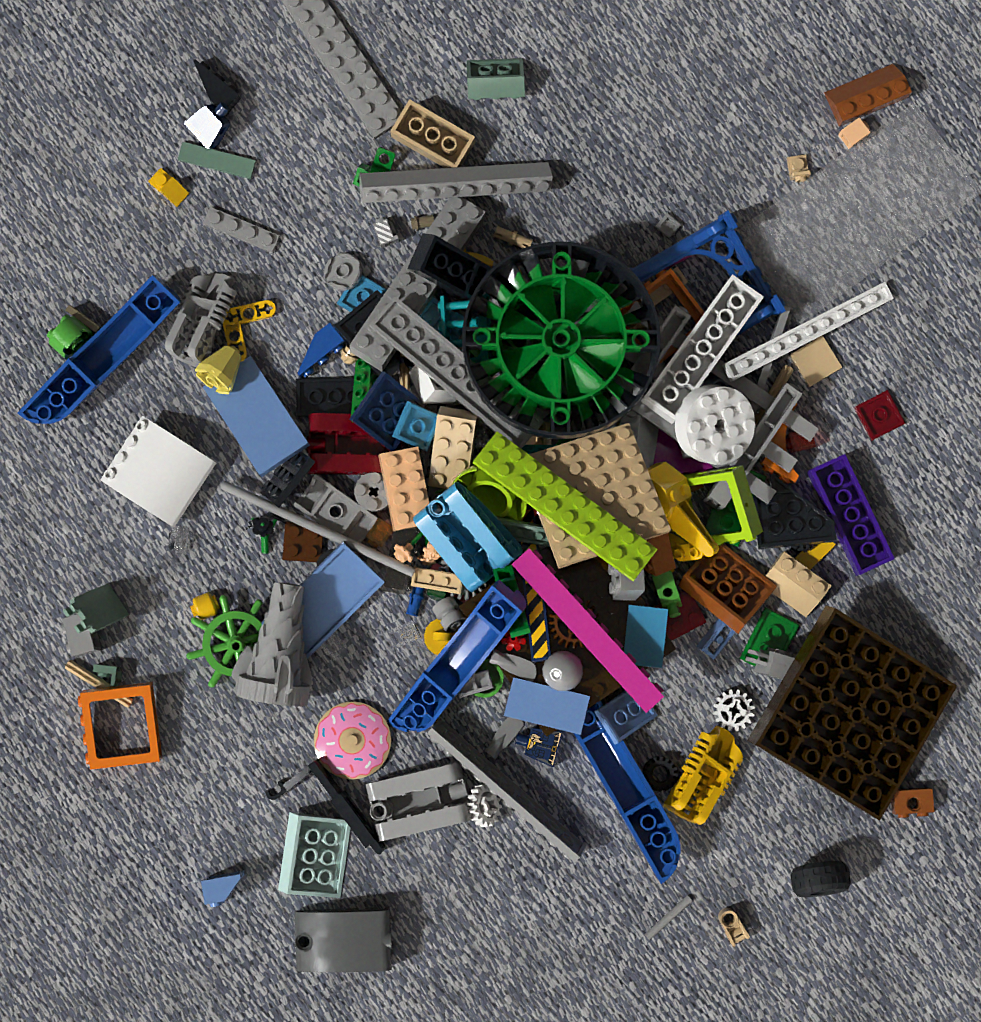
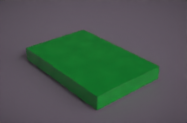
(770, 631)

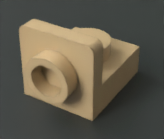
(798, 168)

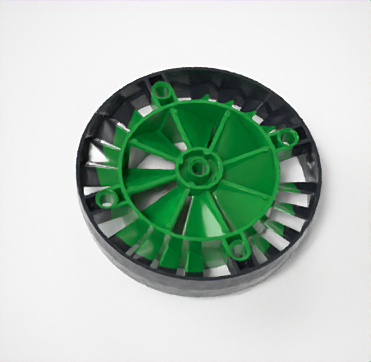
(601, 321)

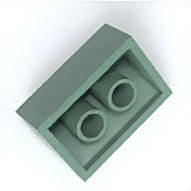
(495, 78)

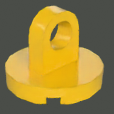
(436, 637)

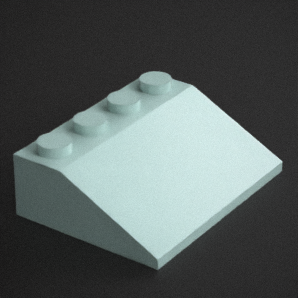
(314, 855)

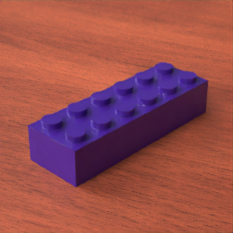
(851, 514)

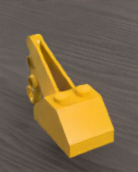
(675, 497)

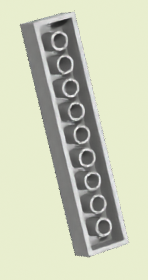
(456, 225)

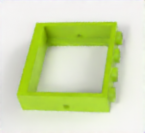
(742, 500)

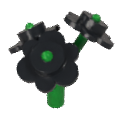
(264, 529)

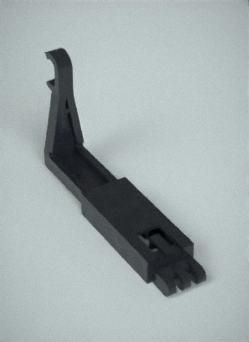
(340, 800)

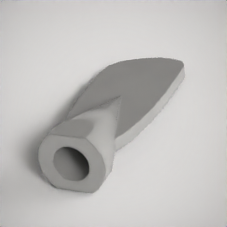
(514, 664)
(504, 736)

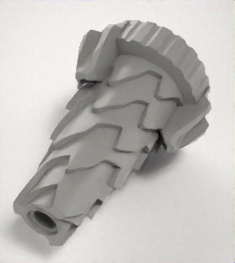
(277, 666)

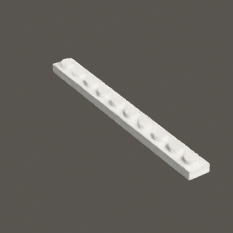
(807, 331)

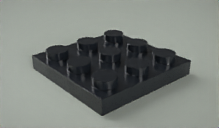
(286, 478)

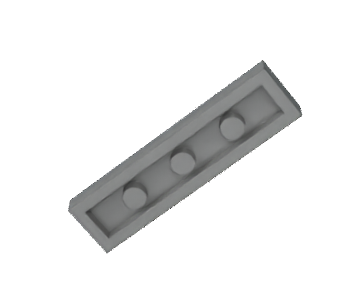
(241, 230)

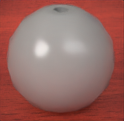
(562, 670)

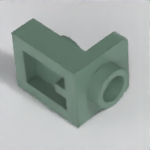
(105, 671)

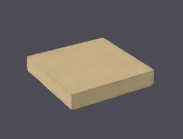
(815, 361)

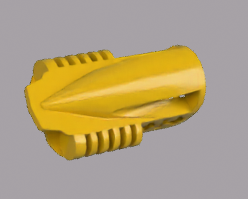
(714, 760)

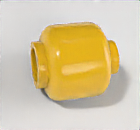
(205, 606)

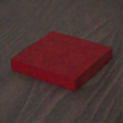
(879, 415)

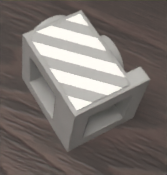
(385, 232)

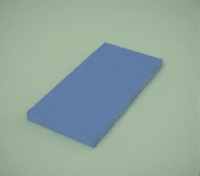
(258, 419)
(334, 594)

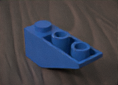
(324, 342)

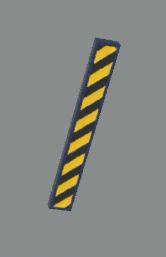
(535, 608)

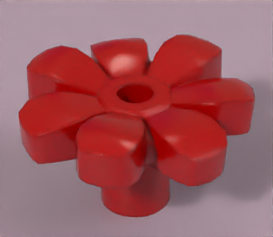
(513, 643)

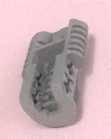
(202, 313)

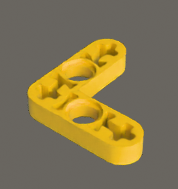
(236, 324)

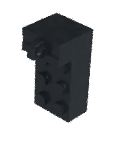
(447, 267)

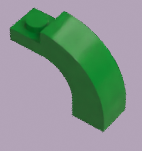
(507, 576)

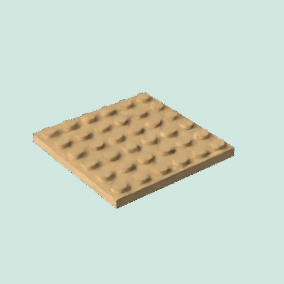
(613, 476)

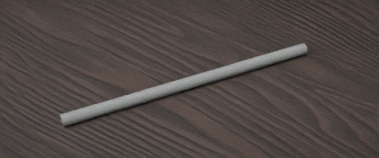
(318, 528)

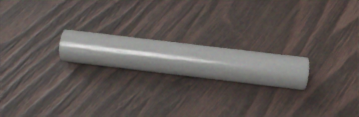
(668, 917)

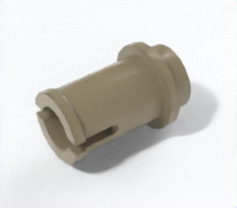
(422, 222)

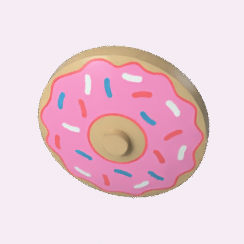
(352, 740)

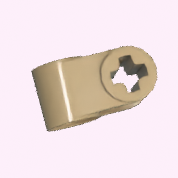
(734, 929)

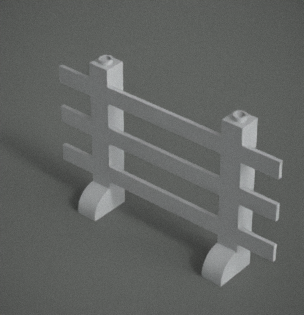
(777, 411)

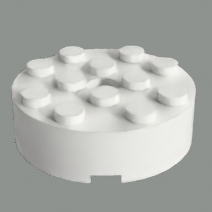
(715, 424)

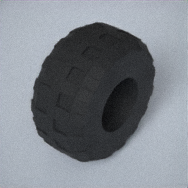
(820, 879)

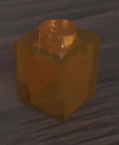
(379, 533)

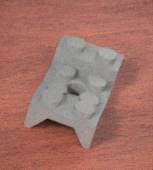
(322, 497)

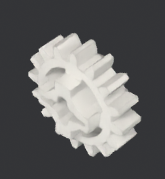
(741, 712)
(484, 806)

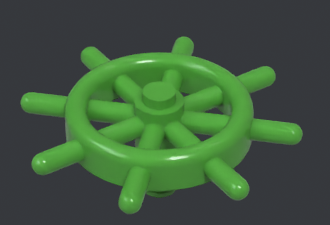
(233, 643)

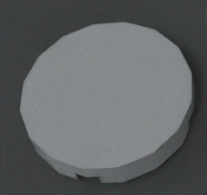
(343, 272)

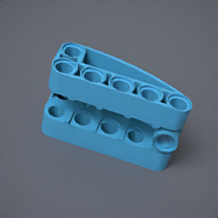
(467, 536)

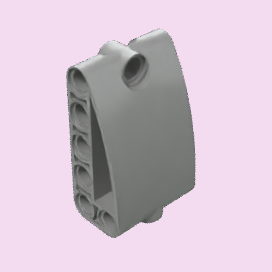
(419, 801)

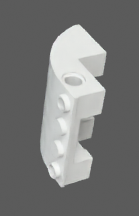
(158, 471)

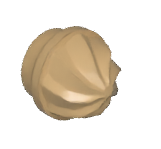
(347, 356)

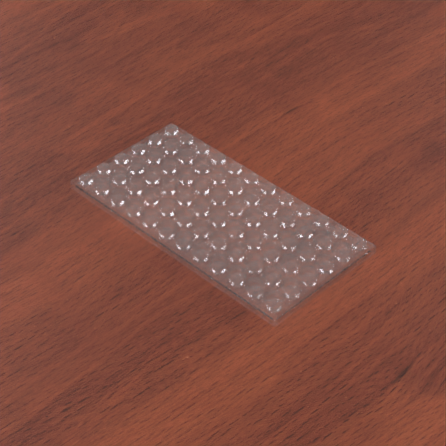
(857, 213)

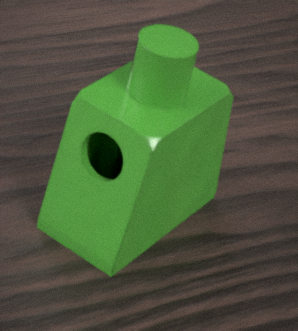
(668, 593)

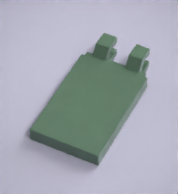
(96, 609)

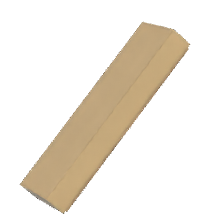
(437, 580)

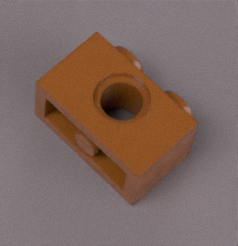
(923, 805)

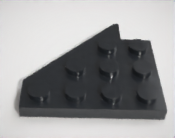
(352, 323)
(791, 520)

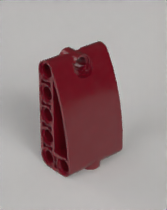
(342, 446)

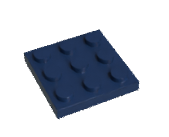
(382, 409)

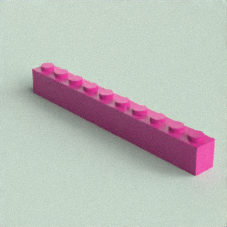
(587, 630)

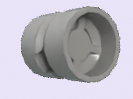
(448, 612)

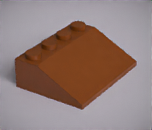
(727, 587)

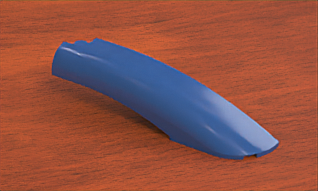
(102, 353)
(459, 659)
(631, 796)

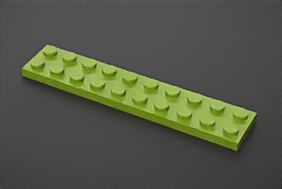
(565, 506)

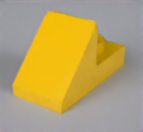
(168, 187)

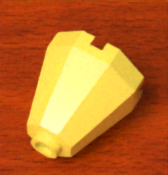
(220, 369)

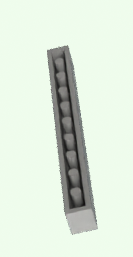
(455, 182)

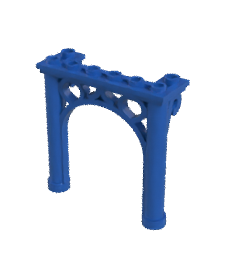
(688, 246)

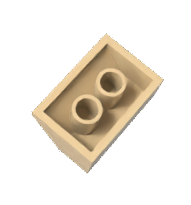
(796, 584)

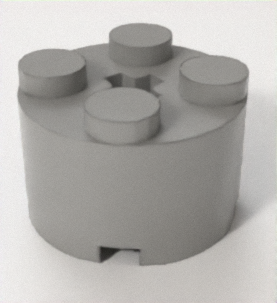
(362, 492)

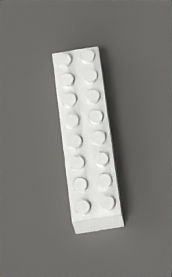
(702, 348)

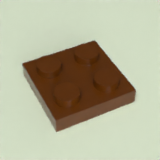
(301, 544)

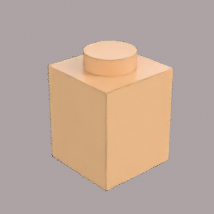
(854, 132)

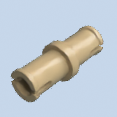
(512, 237)

